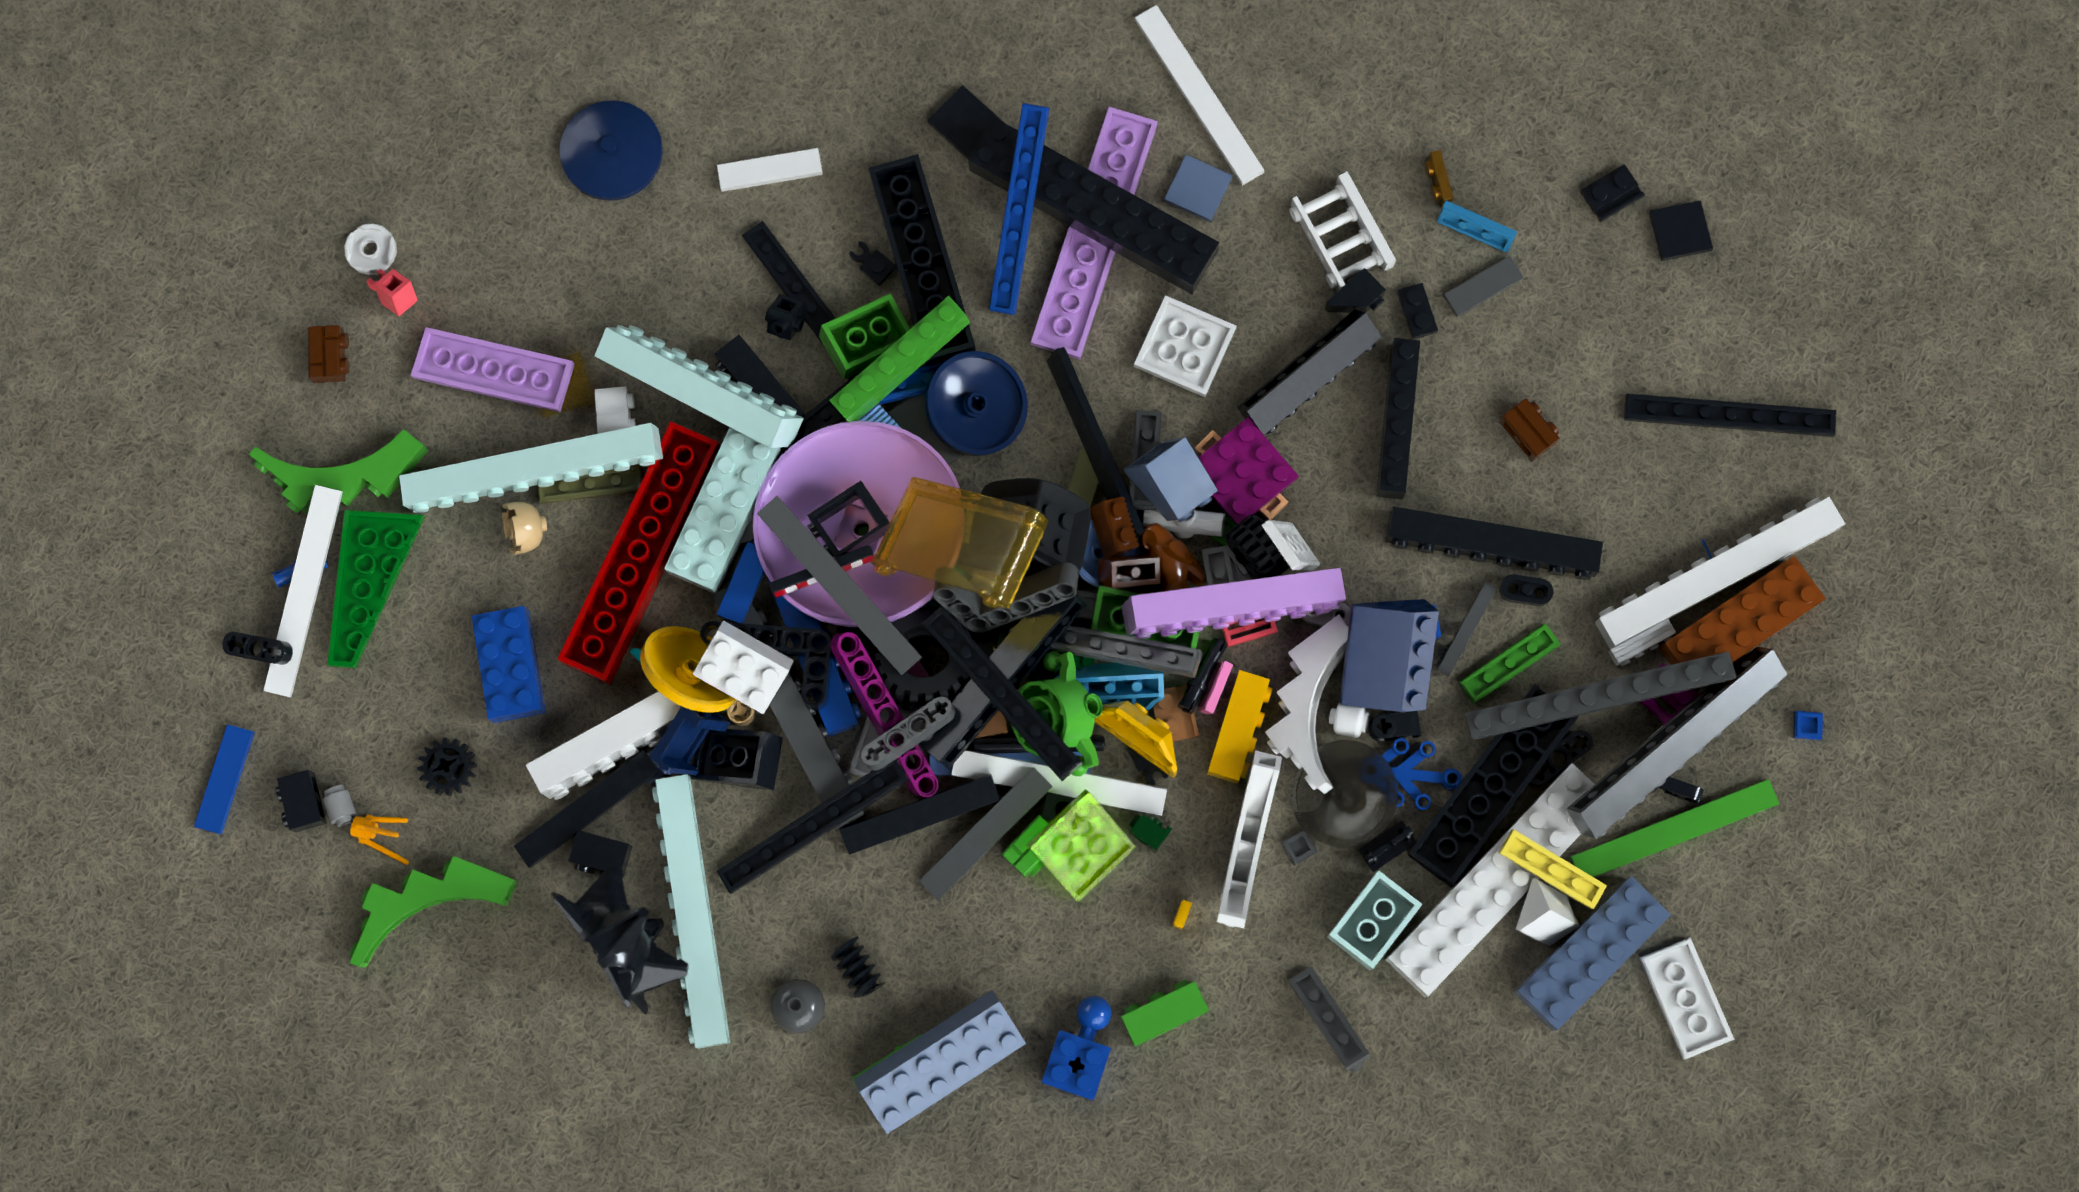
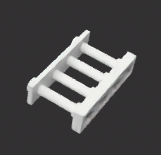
(1356, 212)

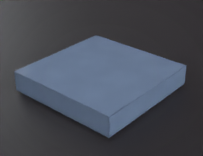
(1198, 188)

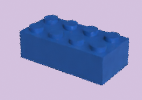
(508, 664)

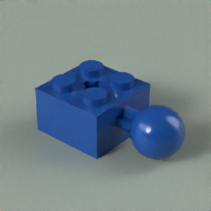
(1093, 1015)

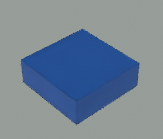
(1808, 725)

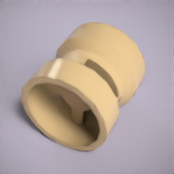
(738, 714)

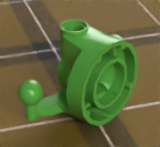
(1065, 708)

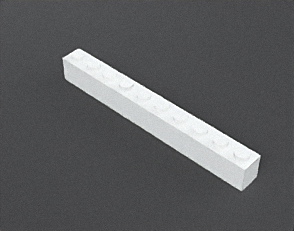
(1720, 572)

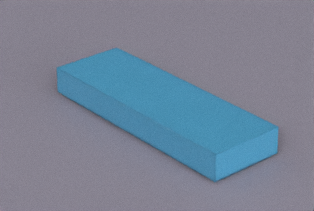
(1476, 226)

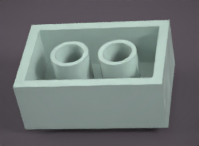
(1374, 920)

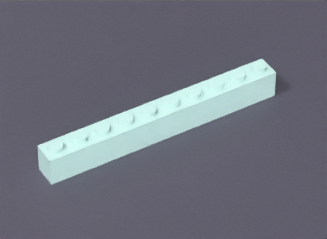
(531, 467)
(692, 911)

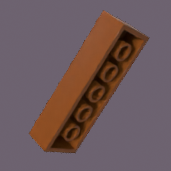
(1748, 616)

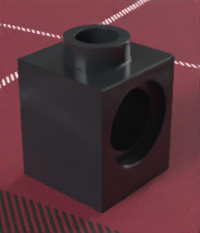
(1052, 802)

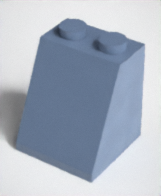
(1172, 479)

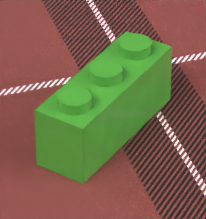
(1164, 1012)

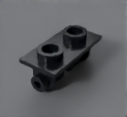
(1387, 846)

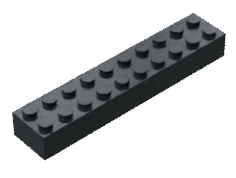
(1101, 210)

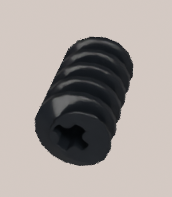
(856, 968)

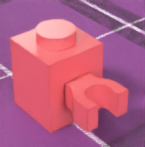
(394, 291)

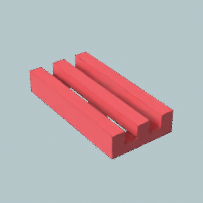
(1227, 633)

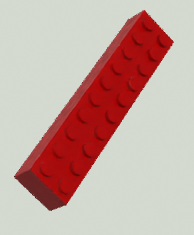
(639, 555)

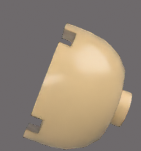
(523, 526)

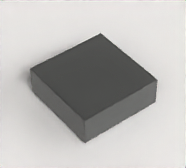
(1299, 847)

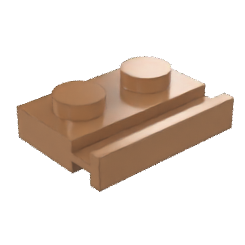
(1181, 724)

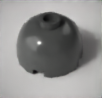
(798, 1006)

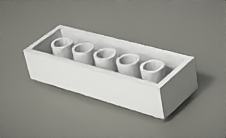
(603, 746)

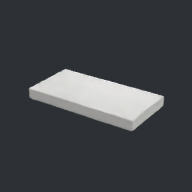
(1291, 545)
(1686, 998)

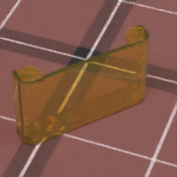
(961, 540)

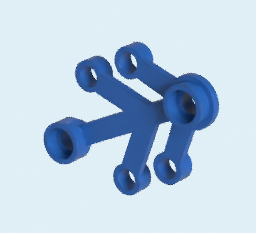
(1405, 773)

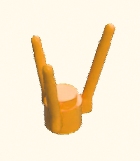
(366, 828)

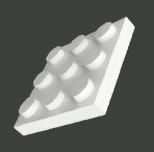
(1185, 346)

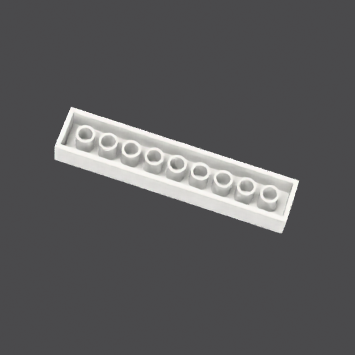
(1487, 890)

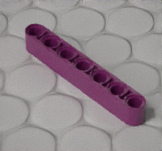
(873, 707)

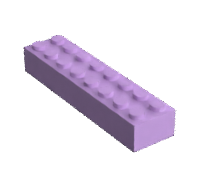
(1233, 602)

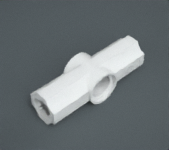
(1198, 523)

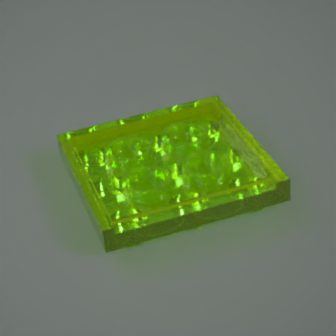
(1081, 845)

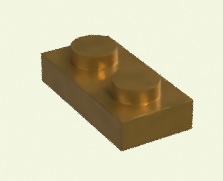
(1436, 169)

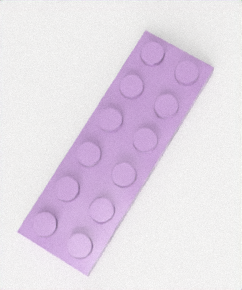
(492, 369)

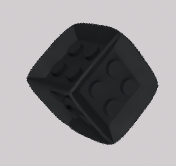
(1067, 514)

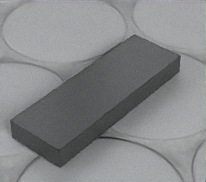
(1483, 286)

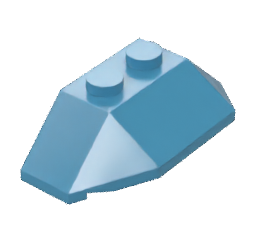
(1122, 683)

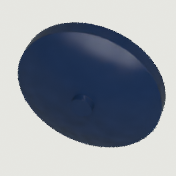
(611, 150)
(976, 403)

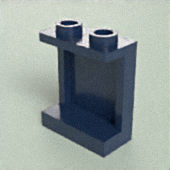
(684, 738)

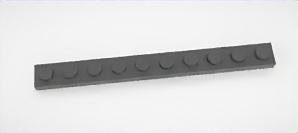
(1600, 696)

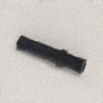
(1197, 685)

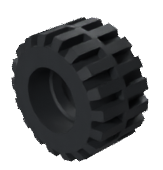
(1255, 549)

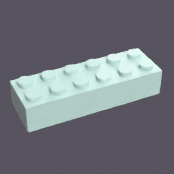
(721, 512)

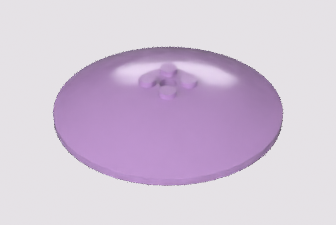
(821, 469)

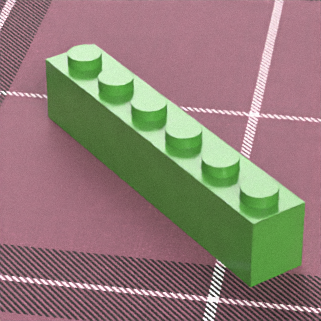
(900, 360)

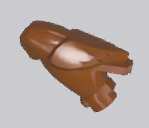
(1176, 560)

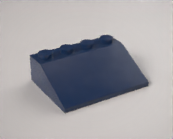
(1389, 655)

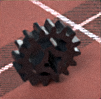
(457, 761)

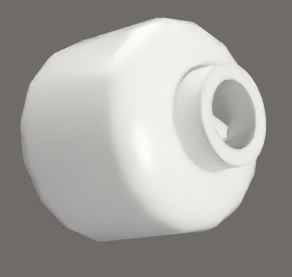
(1349, 720)

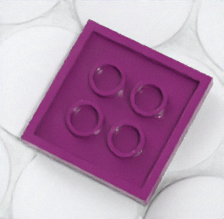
(1246, 471)

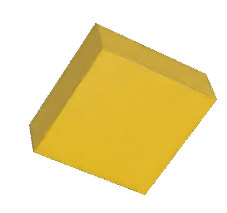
(1182, 914)

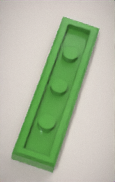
(1509, 663)

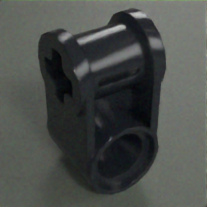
(1399, 726)

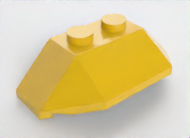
(1141, 733)

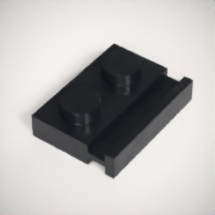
(1612, 193)

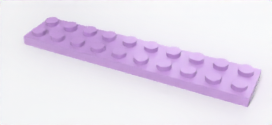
(1083, 261)

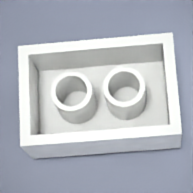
(743, 667)

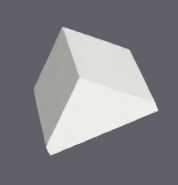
(1546, 914)

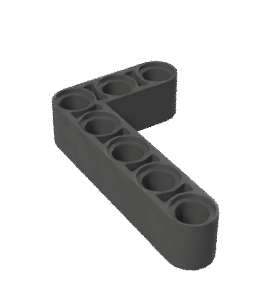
(1033, 595)

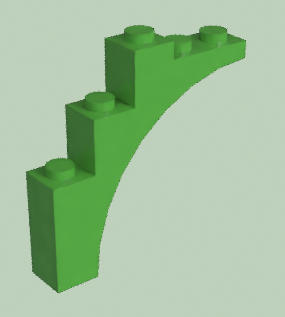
(379, 470)
(390, 908)

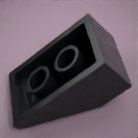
(739, 758)

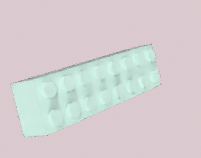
(699, 386)

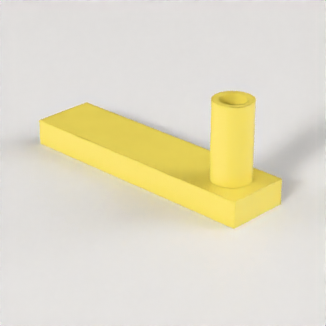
(1552, 869)

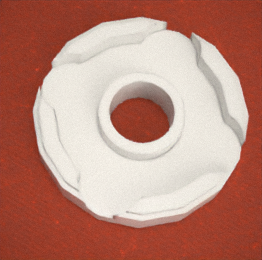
(380, 259)

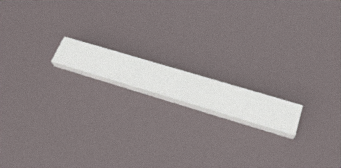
(1199, 95)
(304, 587)
(1104, 789)

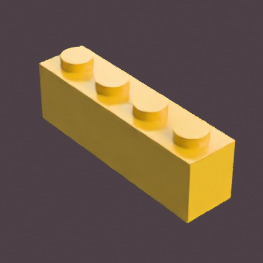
(1238, 727)

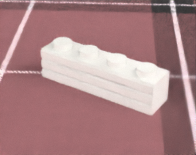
(1646, 640)

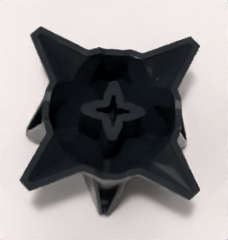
(622, 938)

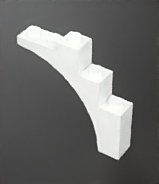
(1295, 733)
(1248, 839)

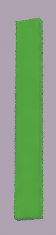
(1676, 829)

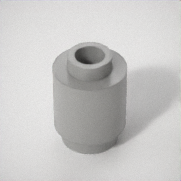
(339, 805)

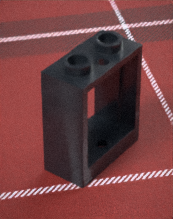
(830, 508)

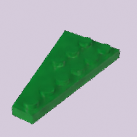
(368, 567)

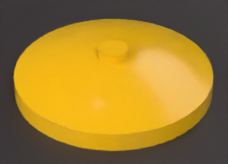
(669, 663)

